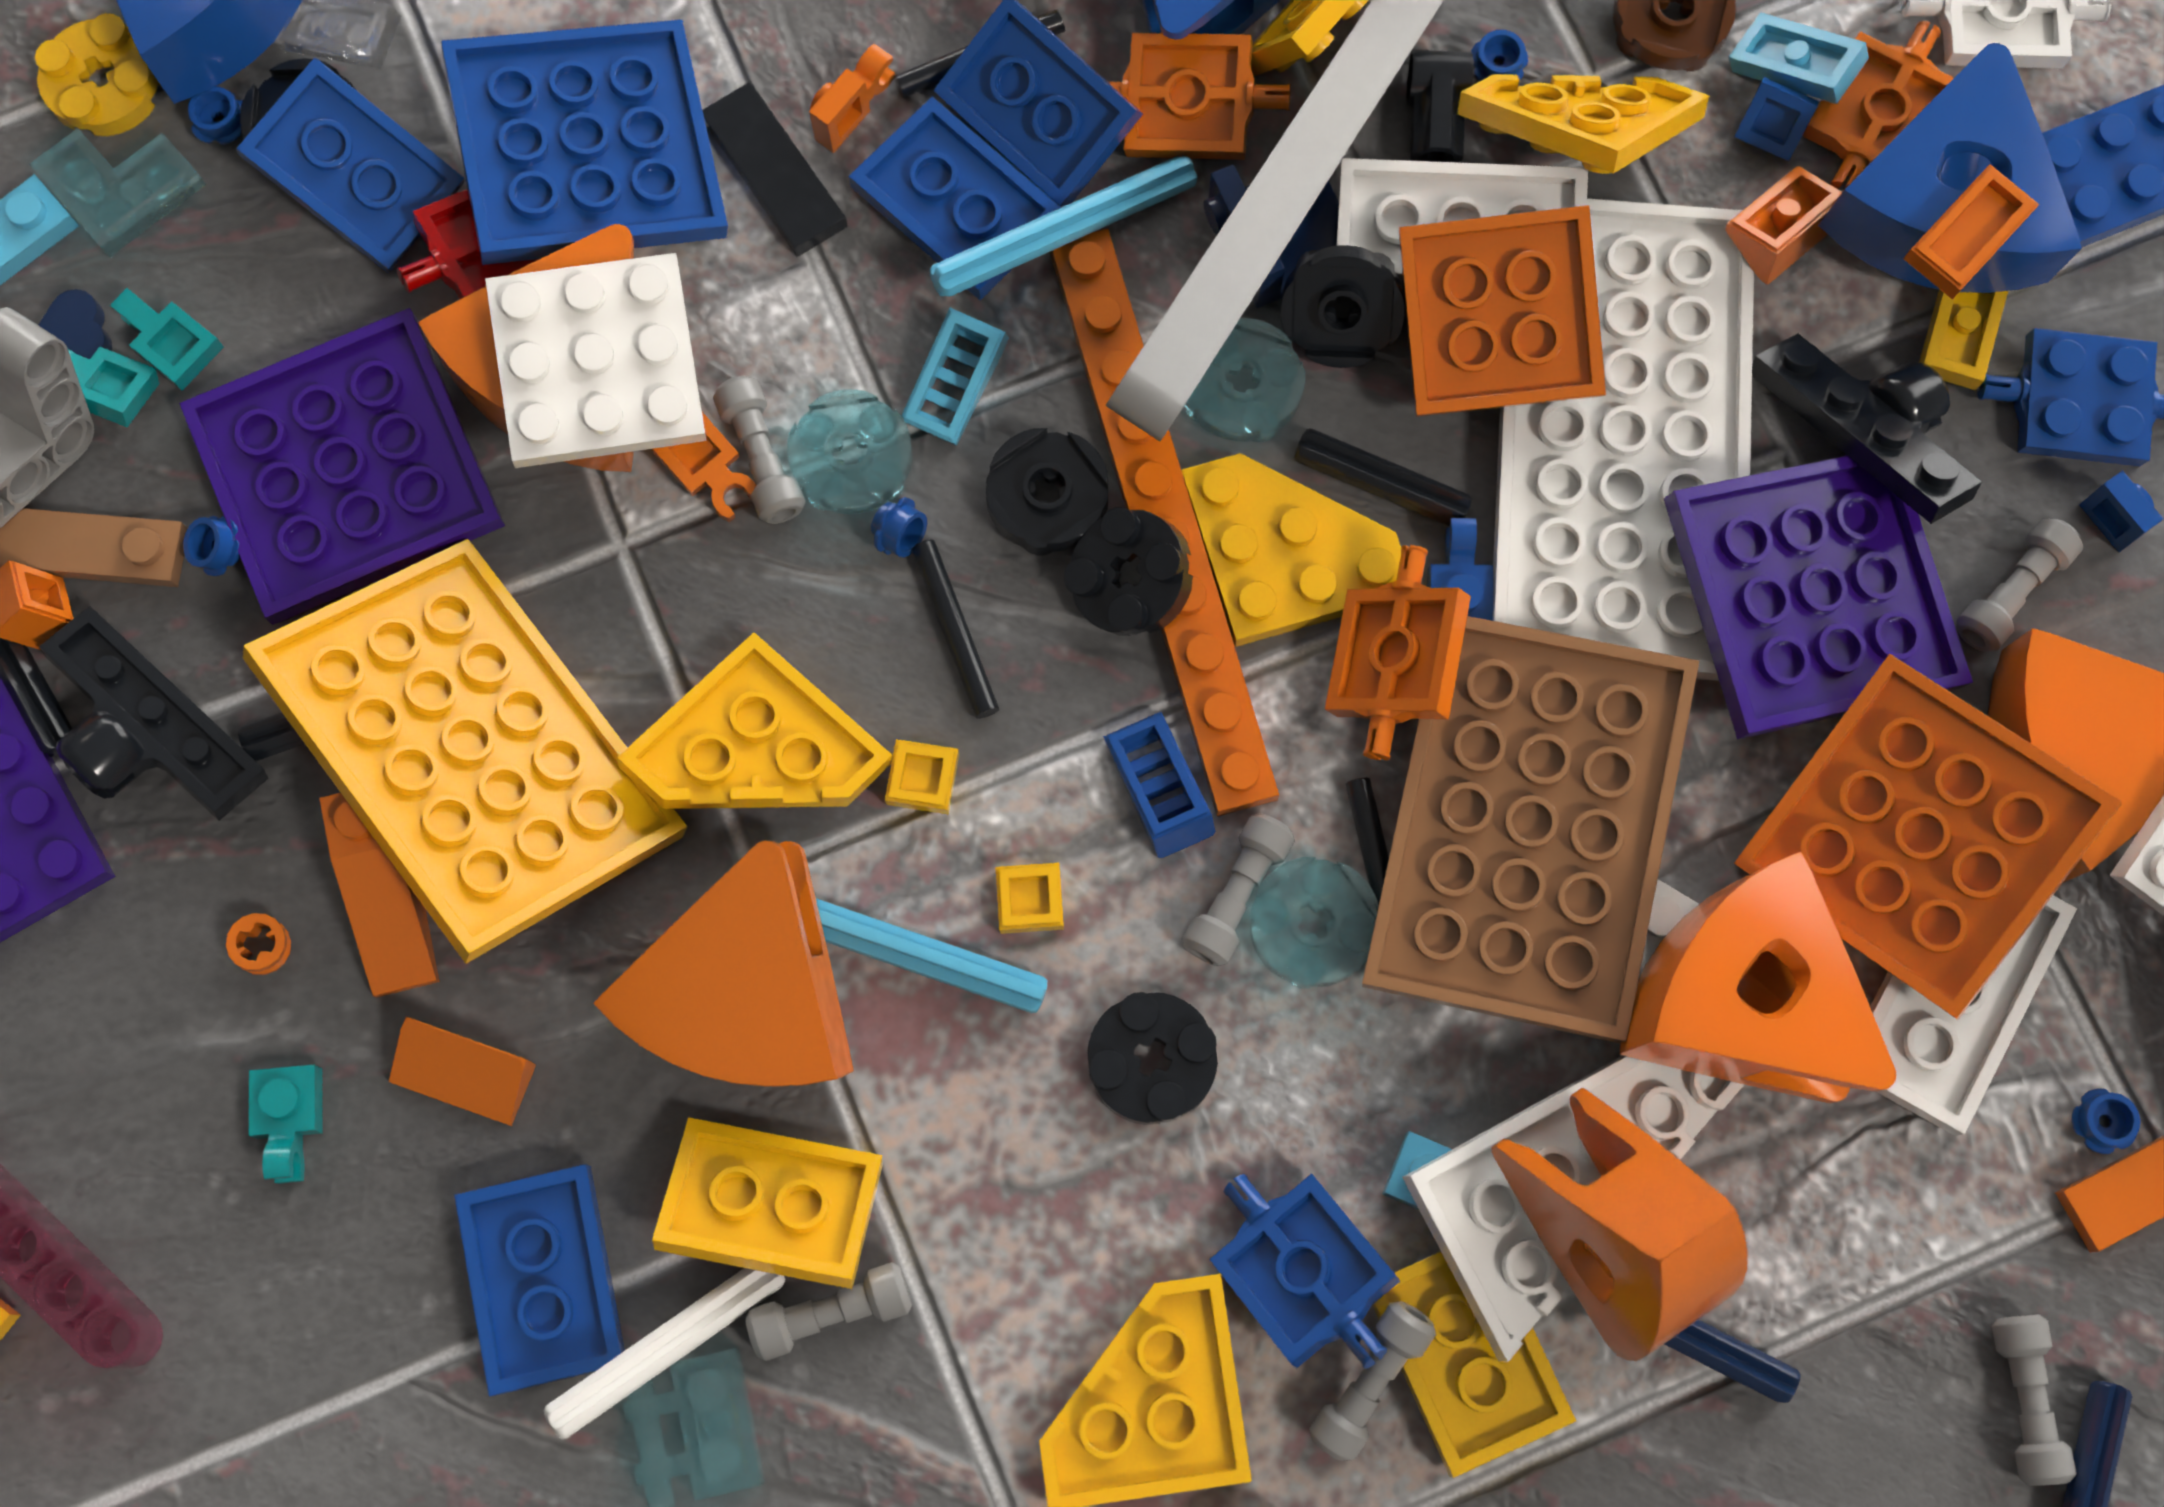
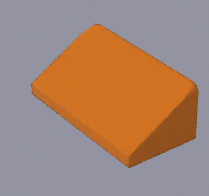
(1782, 223)
(460, 1071)

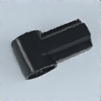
(1434, 91)

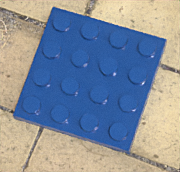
(582, 137)

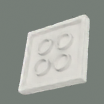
(595, 360)

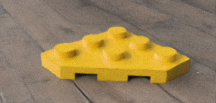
(1582, 119)
(1282, 548)
(754, 740)
(1154, 1407)

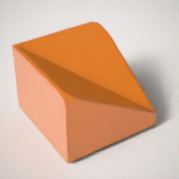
(31, 604)

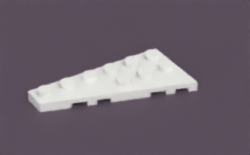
(1482, 1224)

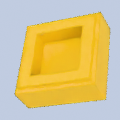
(922, 776)
(1029, 898)

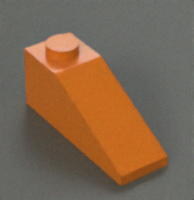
(380, 905)

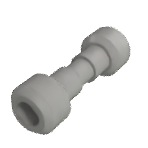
(742, 405)
(1989, 621)
(1213, 935)
(776, 1328)
(1342, 1426)
(2041, 1456)

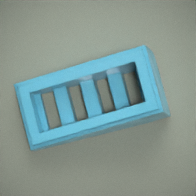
(976, 331)

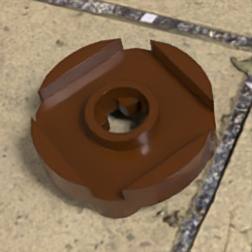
(1672, 43)

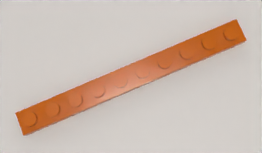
(1153, 481)

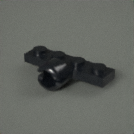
(1874, 421)
(142, 722)

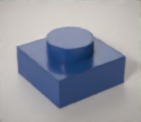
(1776, 118)
(2121, 511)

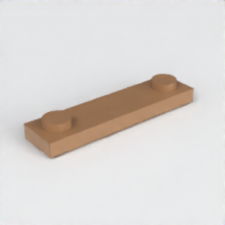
(95, 546)

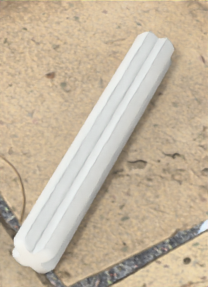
(659, 1350)

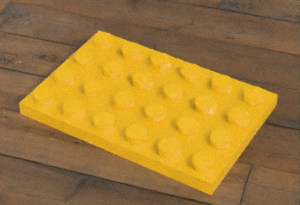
(463, 747)

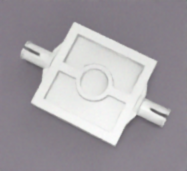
(2031, 29)

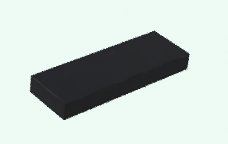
(774, 169)

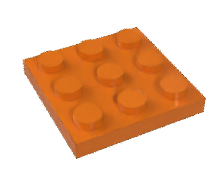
(1502, 311)

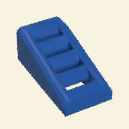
(1178, 820)

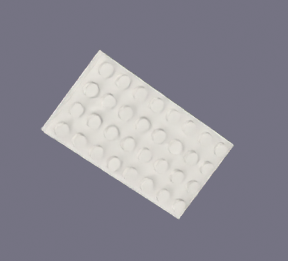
(1585, 479)

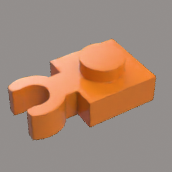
(845, 103)
(707, 465)

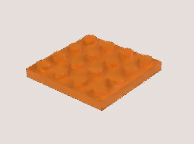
(1932, 833)

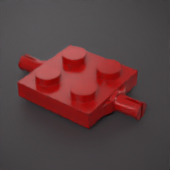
(453, 249)

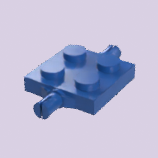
(2083, 397)
(1304, 1271)

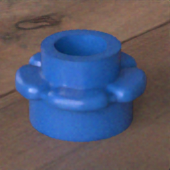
(1503, 46)
(207, 107)
(898, 527)
(211, 545)
(2122, 1116)

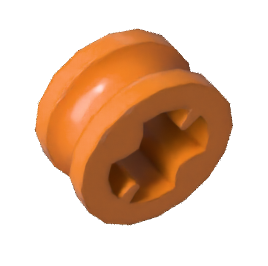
(251, 927)

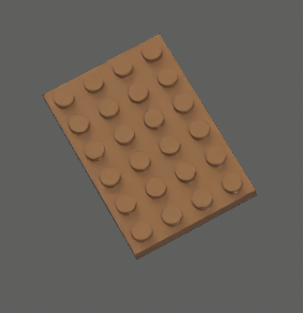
(1535, 831)

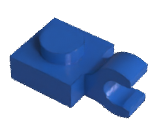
(1460, 568)

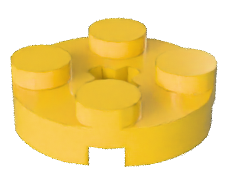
(74, 56)

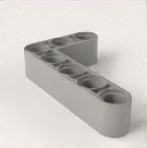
(41, 412)

